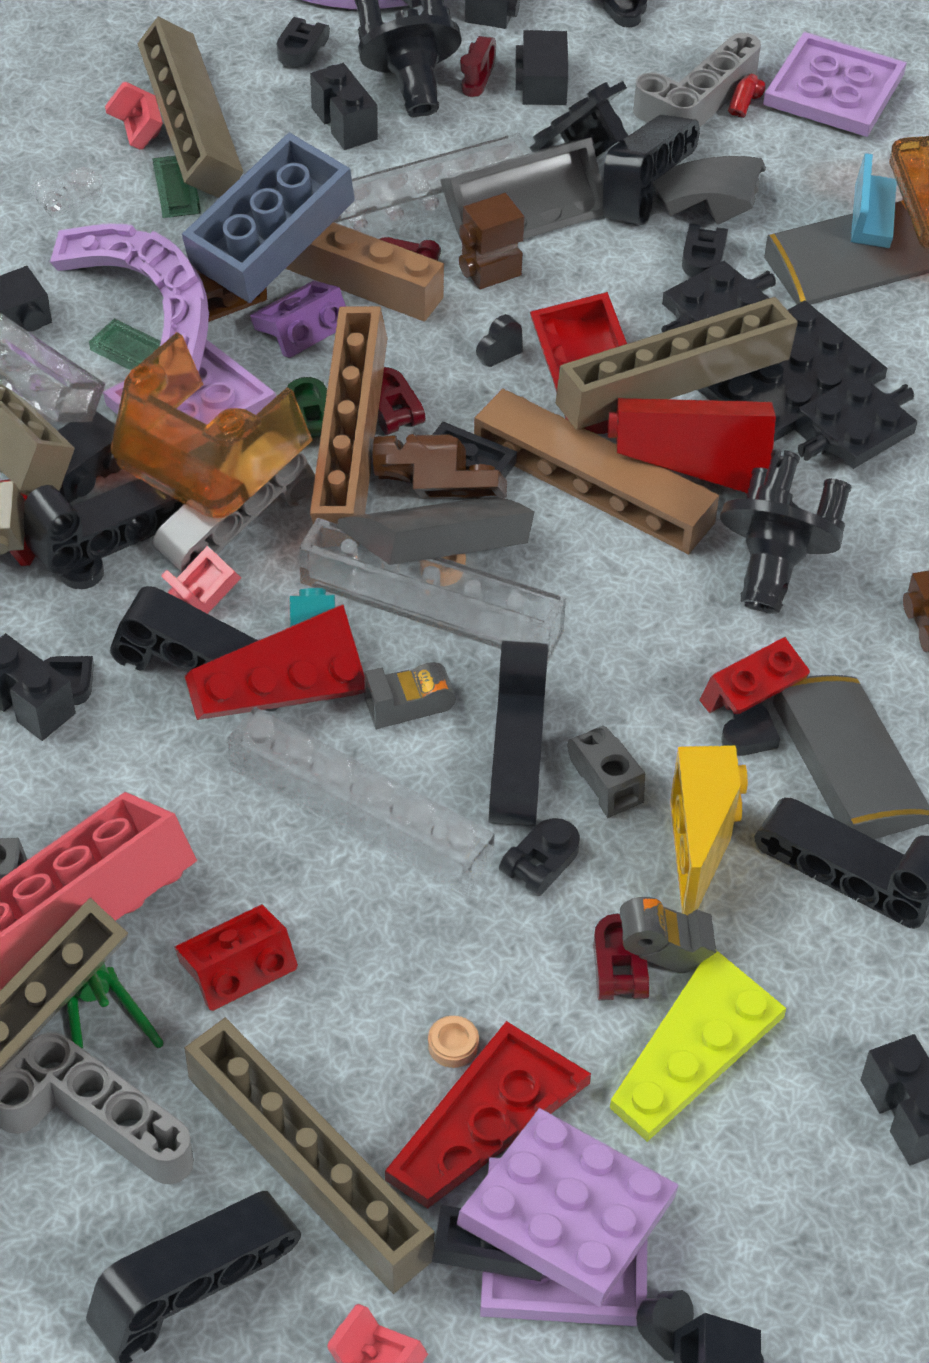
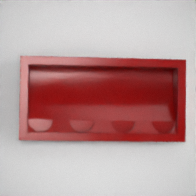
(575, 332)

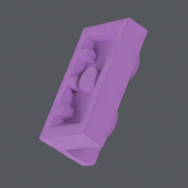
(301, 317)

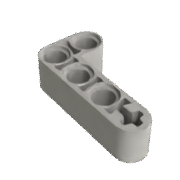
(704, 88)
(190, 531)
(99, 1114)

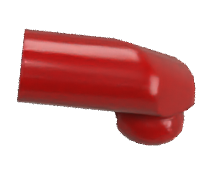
(748, 88)

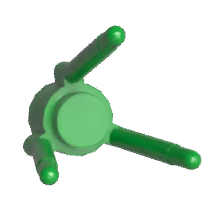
(96, 990)

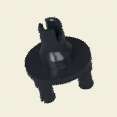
(409, 49)
(780, 531)

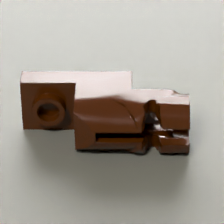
(436, 467)

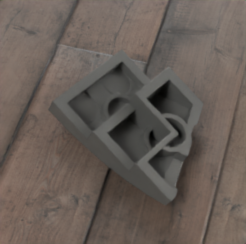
(722, 182)

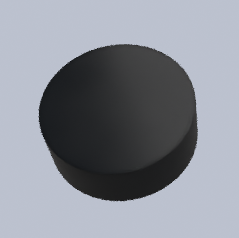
(85, 576)

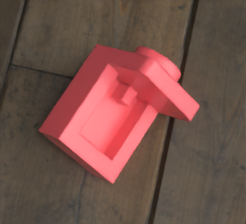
(139, 113)
(203, 581)
(365, 1341)

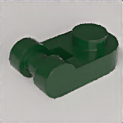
(311, 398)

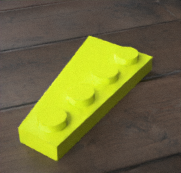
(697, 1041)

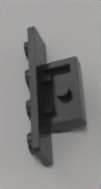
(587, 118)

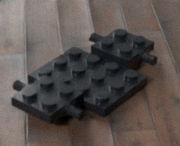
(822, 388)

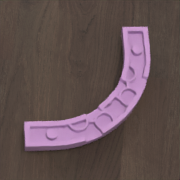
(154, 257)

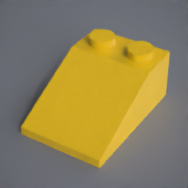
(703, 813)

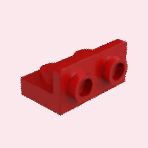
(755, 678)
(238, 956)

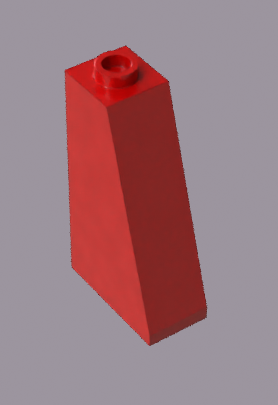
(697, 436)

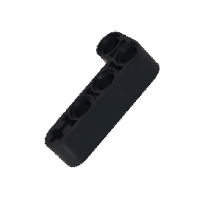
(642, 159)
(70, 535)
(172, 631)
(518, 733)
(850, 860)
(184, 1269)

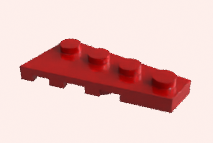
(285, 669)
(484, 1113)

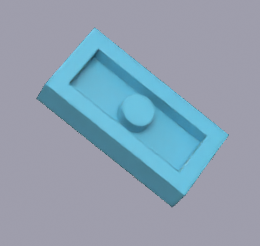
(873, 207)

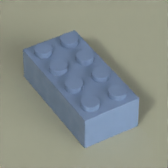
(269, 217)

